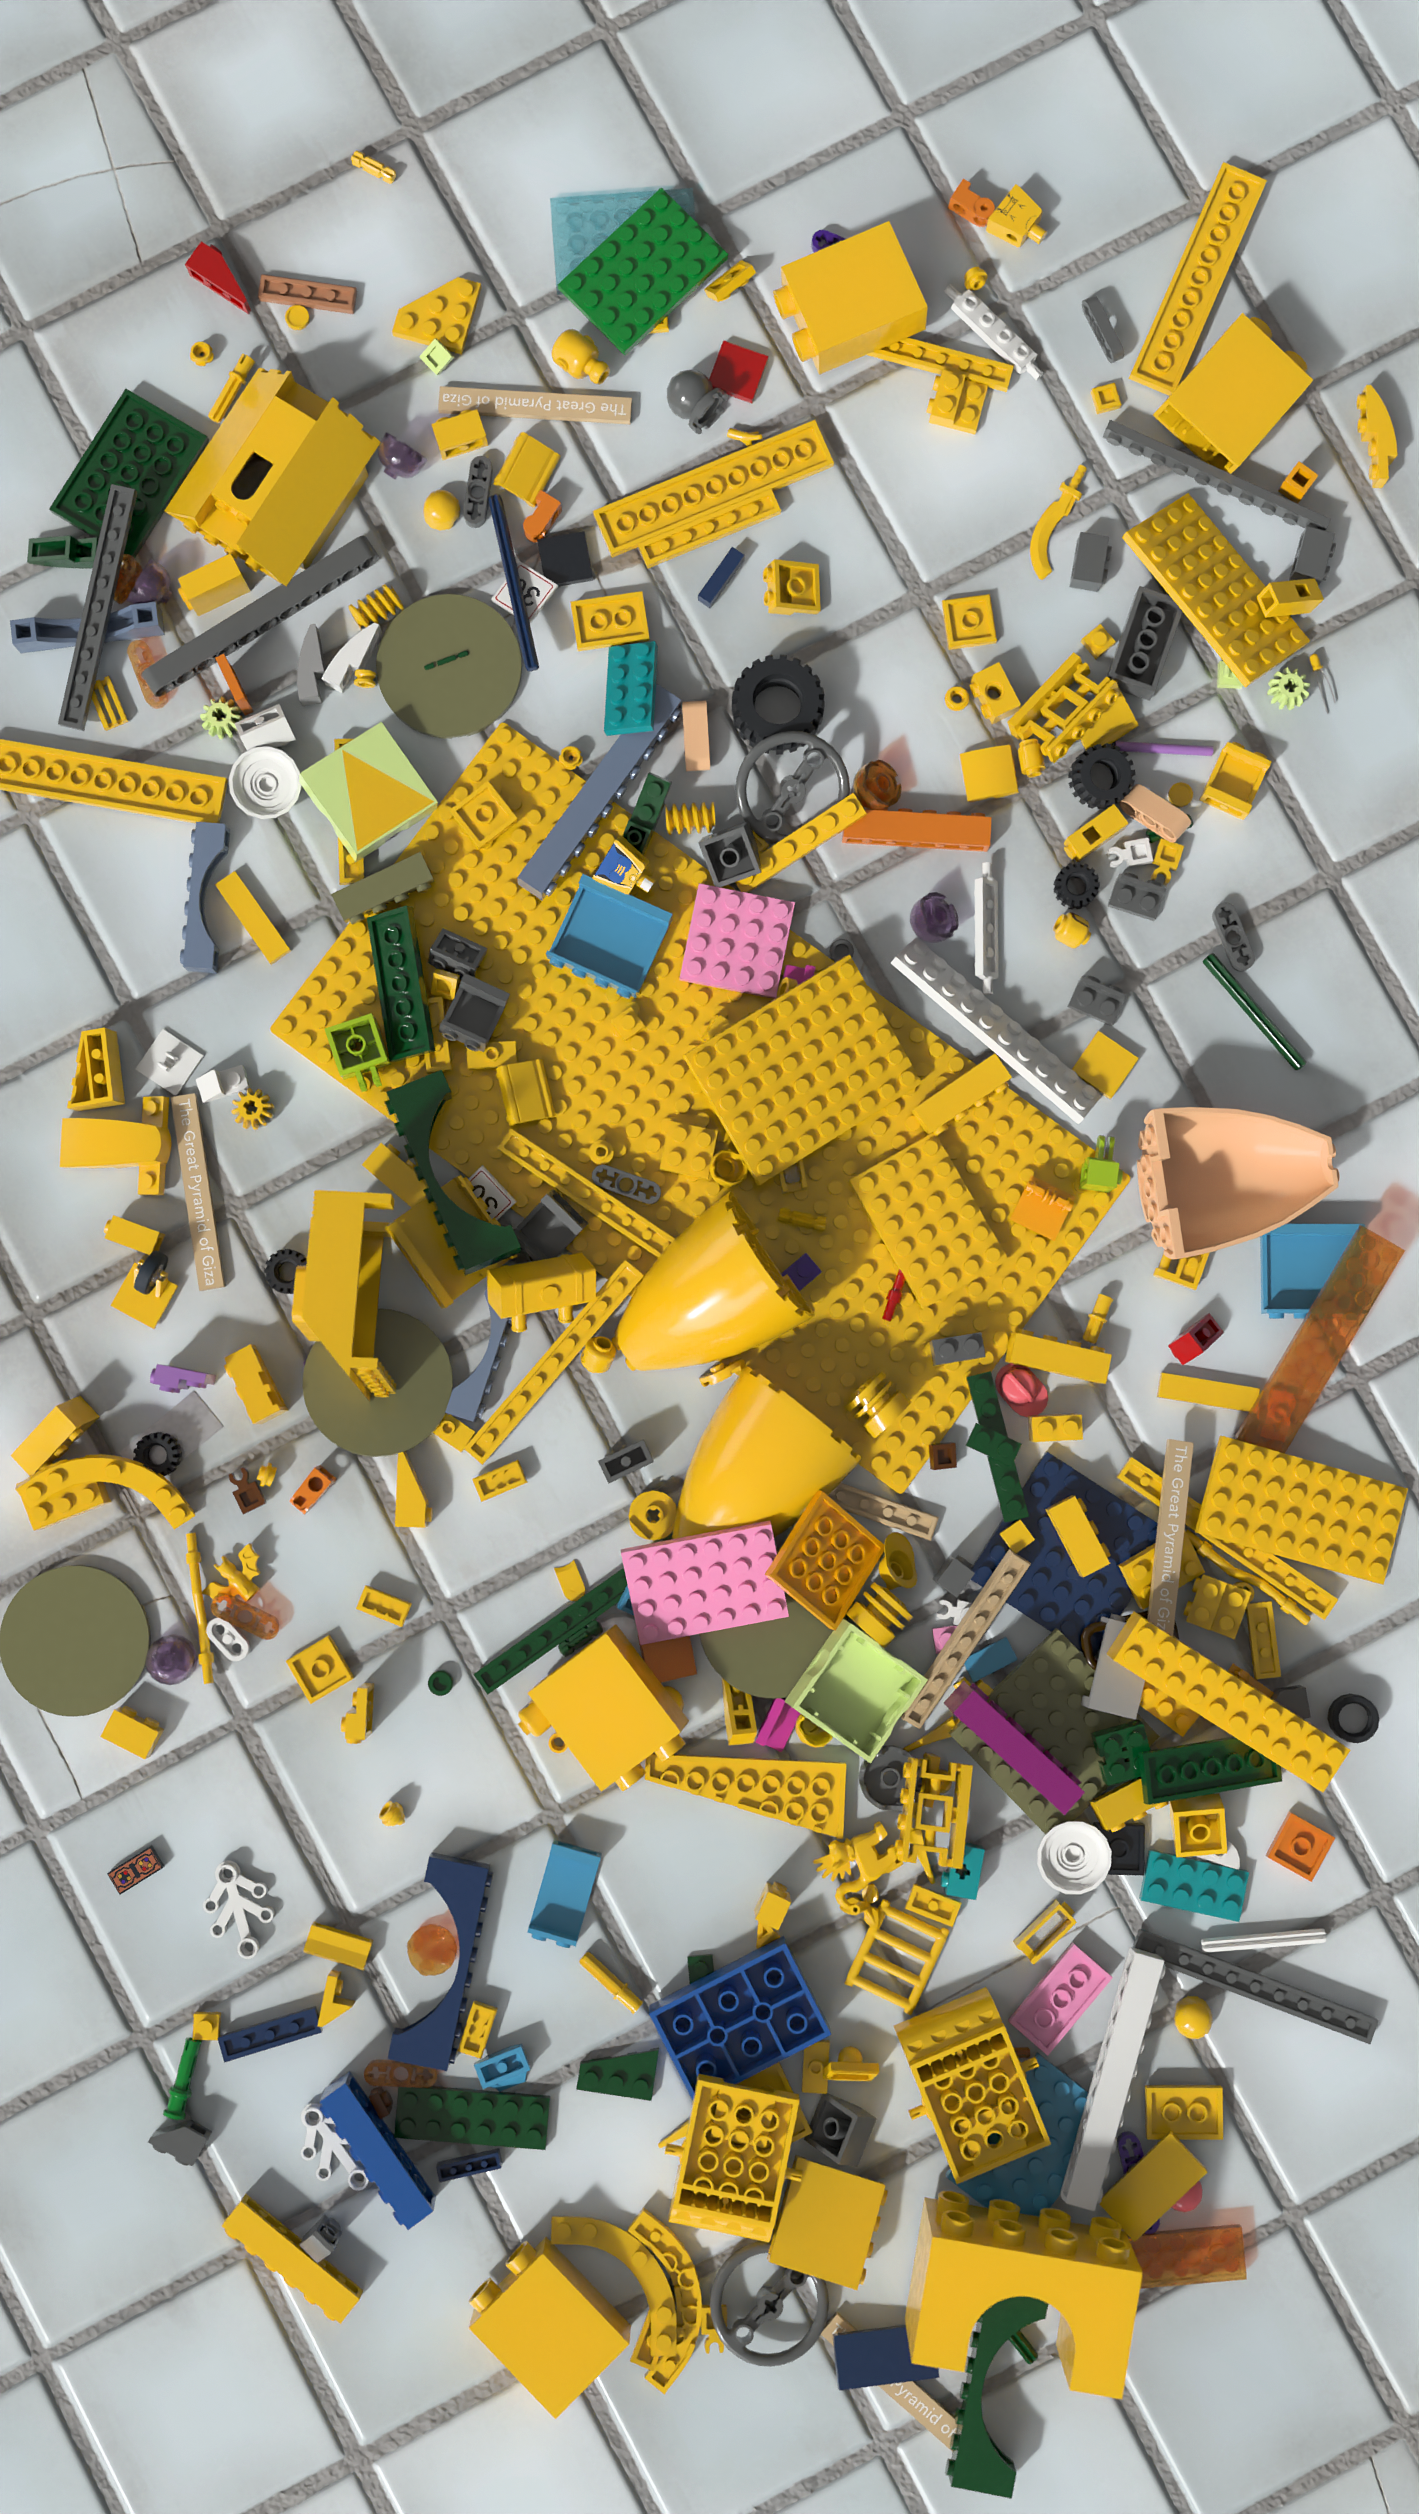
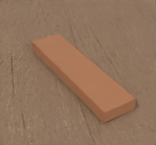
(307, 294)

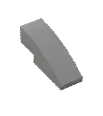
(310, 668)

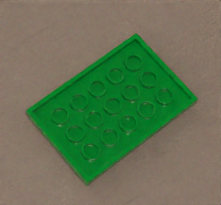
(643, 271)

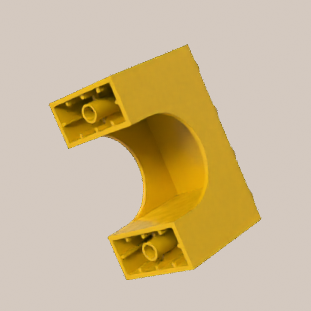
(983, 2255)

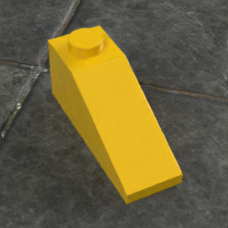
(411, 1501)
(738, 1715)

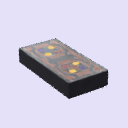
(135, 1870)

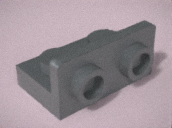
(1136, 896)
(456, 954)
(1097, 1000)

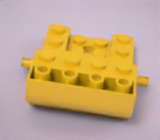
(972, 2084)
(733, 2166)

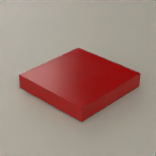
(738, 371)

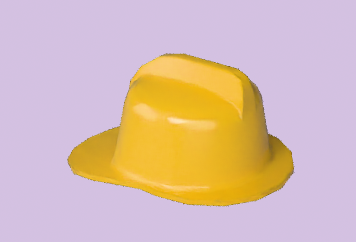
(898, 1564)

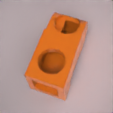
(970, 205)
(543, 518)
(312, 1489)

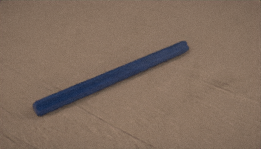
(513, 583)

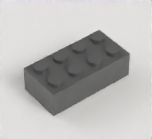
(1145, 643)

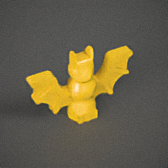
(239, 1581)

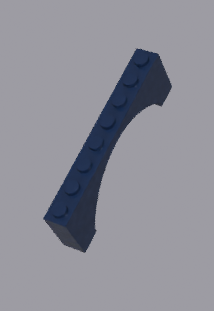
(432, 2037)

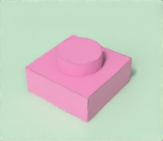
(941, 1636)

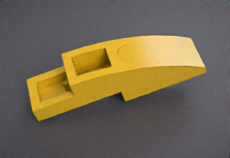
(1378, 430)

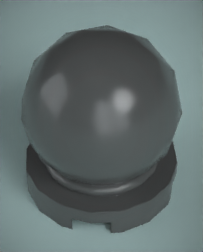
(693, 398)

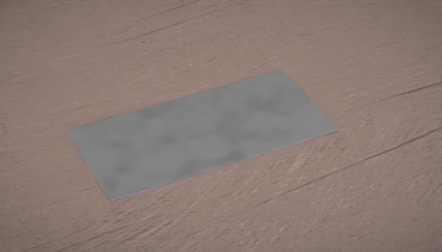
(188, 1422)

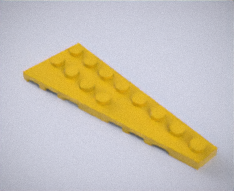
(787, 1790)

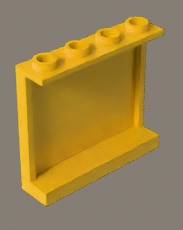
(827, 2223)

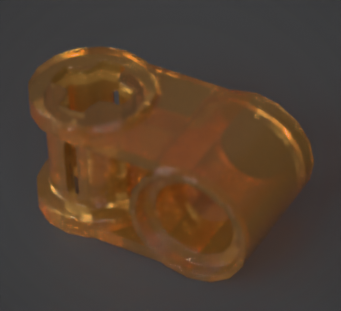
(127, 578)

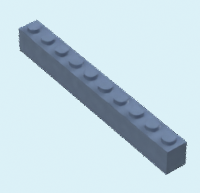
(596, 800)

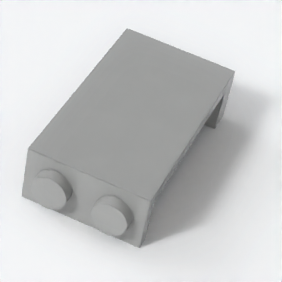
(1114, 1686)

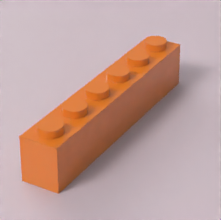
(921, 830)

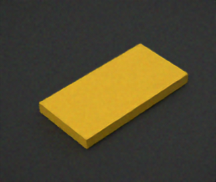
(1152, 2186)

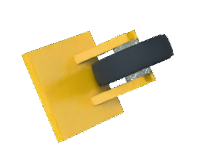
(146, 1290)

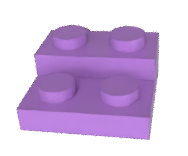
(175, 1378)

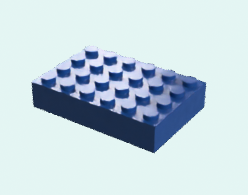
(740, 2017)

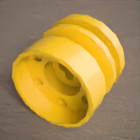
(877, 1404)
(879, 1614)

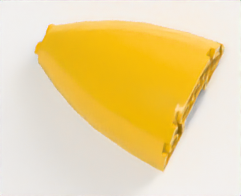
(708, 1296)
(759, 1462)

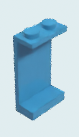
(564, 1894)

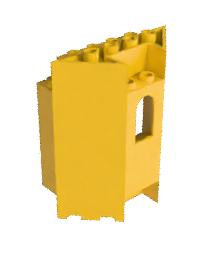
(313, 478)

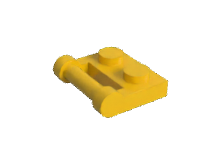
(1187, 1271)

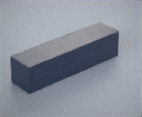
(721, 577)
(469, 2165)

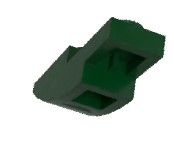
(647, 812)

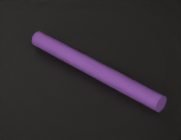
(1165, 748)

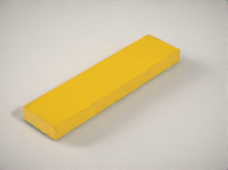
(253, 917)
(1207, 1392)

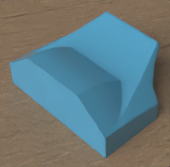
(503, 2068)

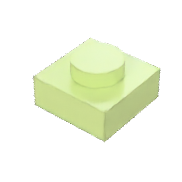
(436, 356)

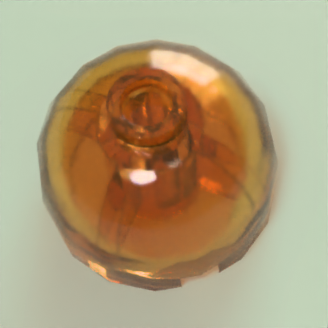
(876, 785)

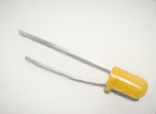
(1316, 665)

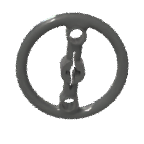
(815, 744)
(761, 2311)

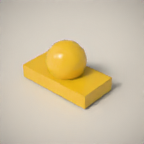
(933, 1763)
(850, 2067)

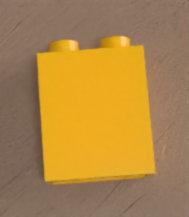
(851, 298)
(1234, 394)
(611, 1710)
(548, 2325)

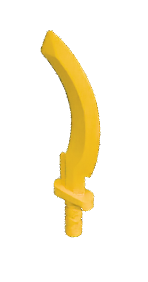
(1049, 520)

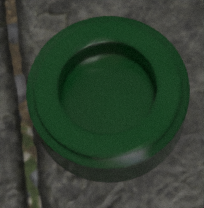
(440, 1682)

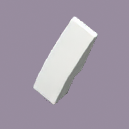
(352, 657)

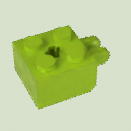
(370, 1057)

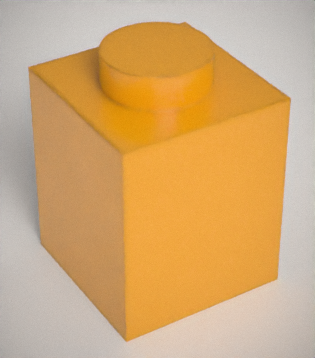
(1298, 482)

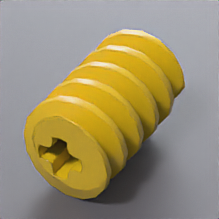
(376, 606)
(690, 818)

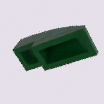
(62, 552)

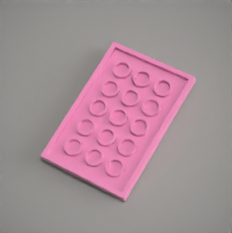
(703, 1582)

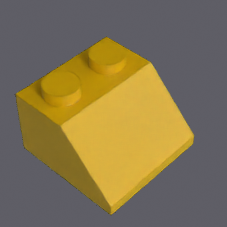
(1198, 1825)

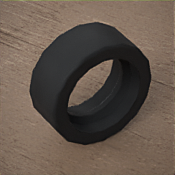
(1372, 1713)

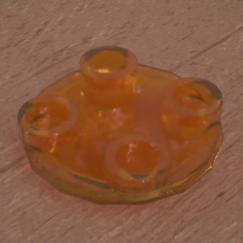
(432, 1950)

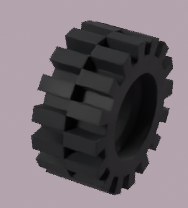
(1086, 875)
(274, 1264)
(167, 1443)

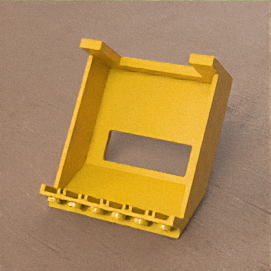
(341, 1284)

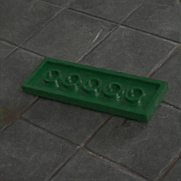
(401, 984)
(1203, 1770)
(472, 2117)

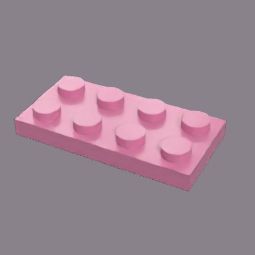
(1060, 1999)

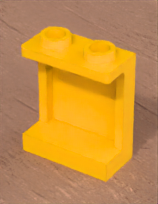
(1235, 780)

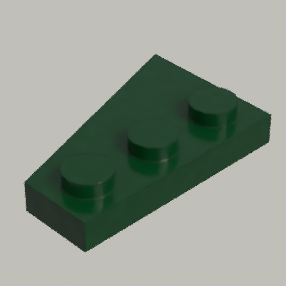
(620, 2075)

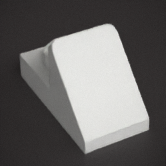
(222, 1083)

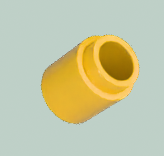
(1031, 758)

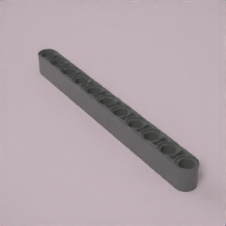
(260, 616)

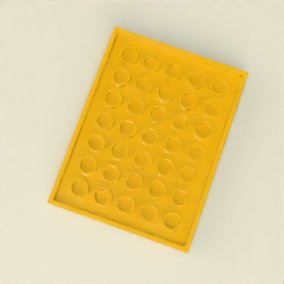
(802, 1069)

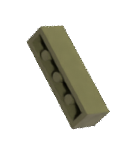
(382, 888)

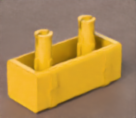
(541, 1287)

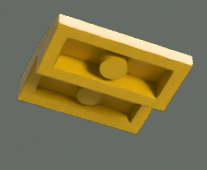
(989, 773)

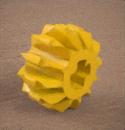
(244, 1114)

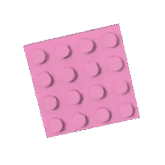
(737, 941)

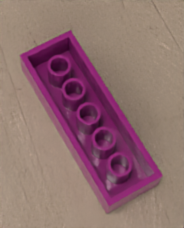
(1019, 1751)

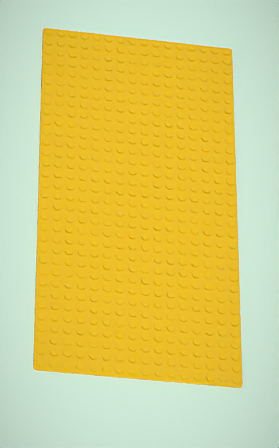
(640, 1085)

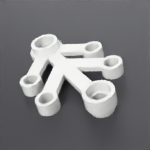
(237, 1904)
(330, 2143)

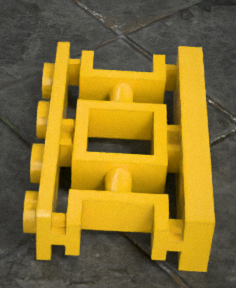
(1051, 696)
(954, 1813)

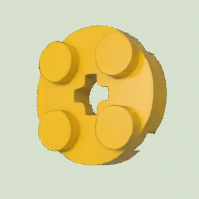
(638, 1515)

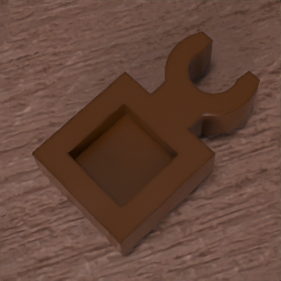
(248, 1494)

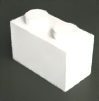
(265, 729)

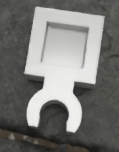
(1134, 853)
(957, 1611)

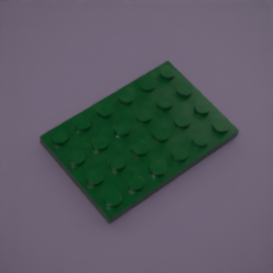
(135, 450)

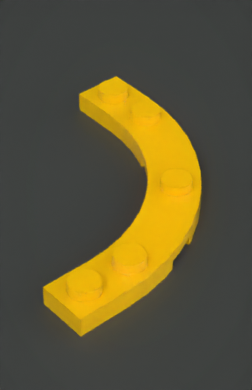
(108, 1469)
(641, 2262)
(687, 2292)

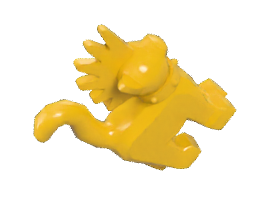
(863, 1851)

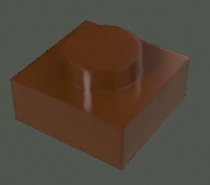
(942, 1455)
(381, 2101)

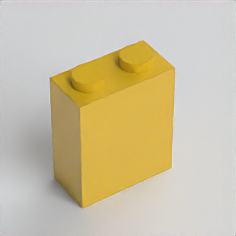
(212, 585)

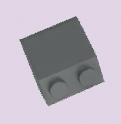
(731, 854)
(840, 2130)

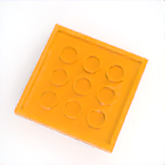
(825, 1560)

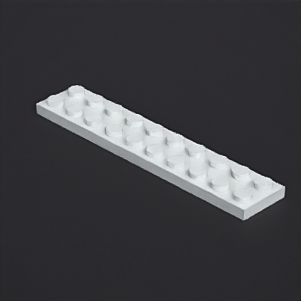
(996, 1030)

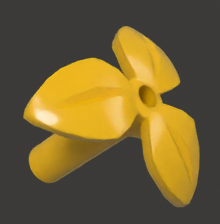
(856, 1906)

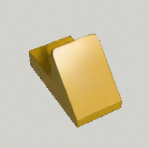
(332, 2005)

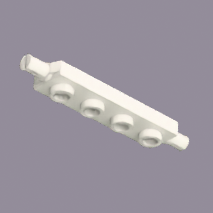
(994, 331)
(986, 928)

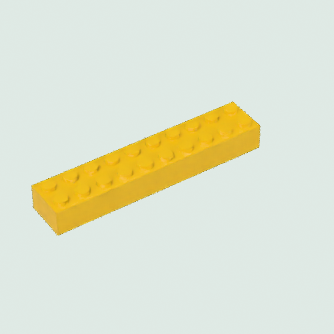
(1228, 1701)

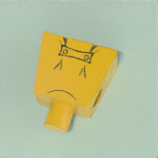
(1017, 219)

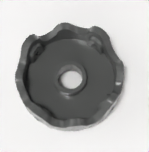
(871, 1778)

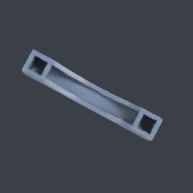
(47, 634)
(210, 848)
(468, 1396)

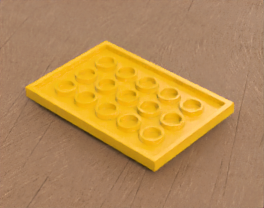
(928, 1220)

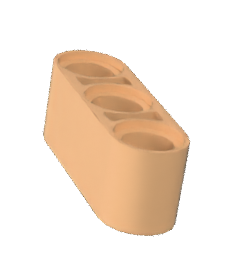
(696, 735)
(1155, 813)

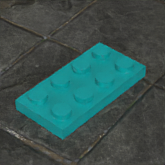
(631, 688)
(1194, 1885)

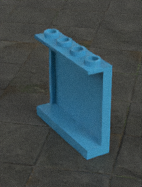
(609, 937)
(1298, 1264)

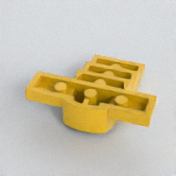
(122, 1144)

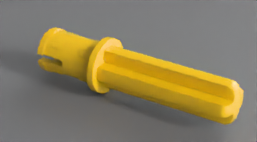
(231, 388)
(610, 1982)

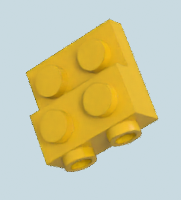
(956, 402)
(792, 587)
(1217, 1606)
(359, 1720)

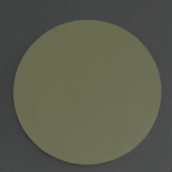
(458, 695)
(385, 1424)
(74, 1640)
(767, 1655)

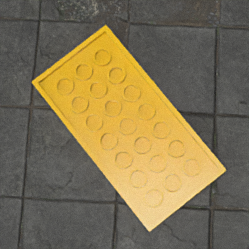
(1214, 589)
(1301, 1510)

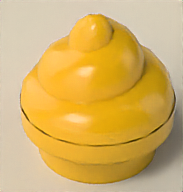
(392, 1814)

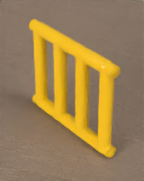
(919, 1982)

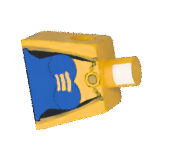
(624, 868)

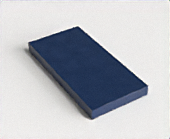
(876, 2358)

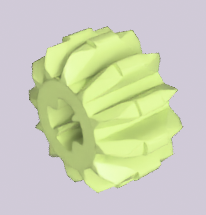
(1282, 695)
(215, 711)

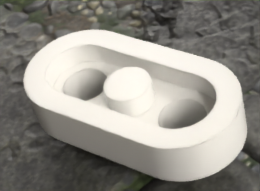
(227, 1640)

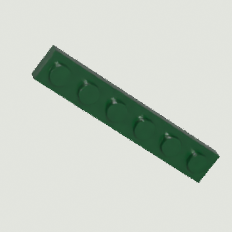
(1004, 1477)

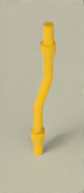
(1286, 1604)
(206, 1657)

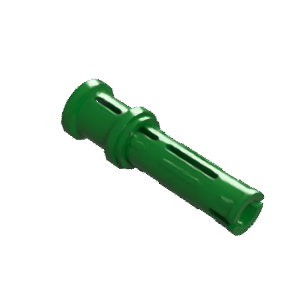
(181, 2089)

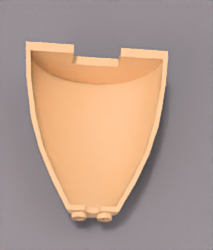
(1227, 1176)

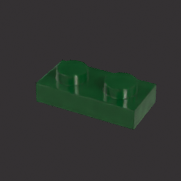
(993, 1444)

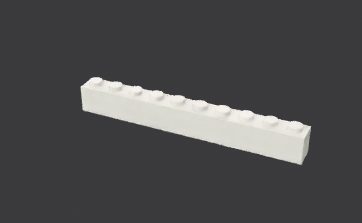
(1112, 2079)

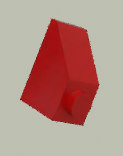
(1195, 1339)

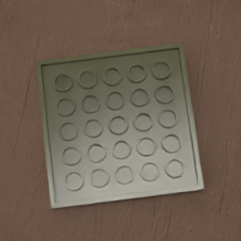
(1046, 1702)

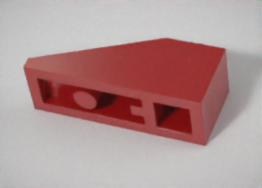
(212, 271)

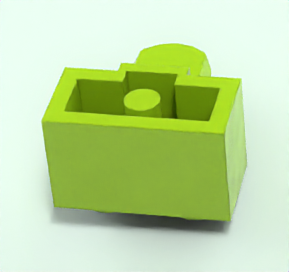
(1101, 1173)

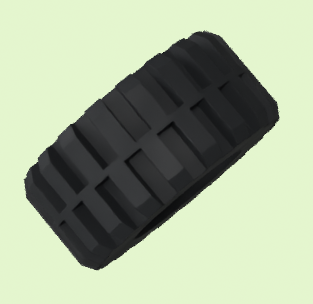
(777, 673)

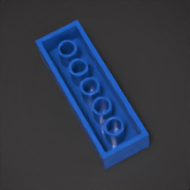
(378, 2151)

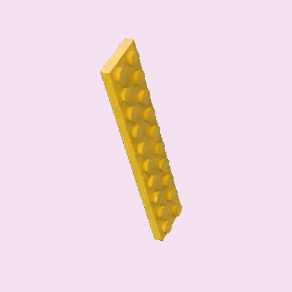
(1197, 279)
(713, 487)
(111, 783)

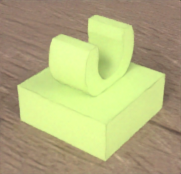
(1226, 677)

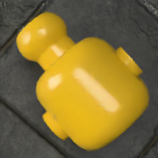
(579, 356)

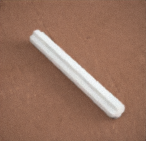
(1263, 1940)

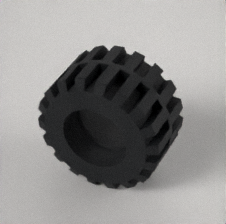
(1118, 766)

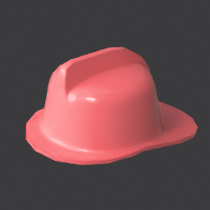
(1021, 1390)

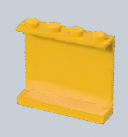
(426, 1250)

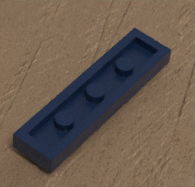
(269, 2034)

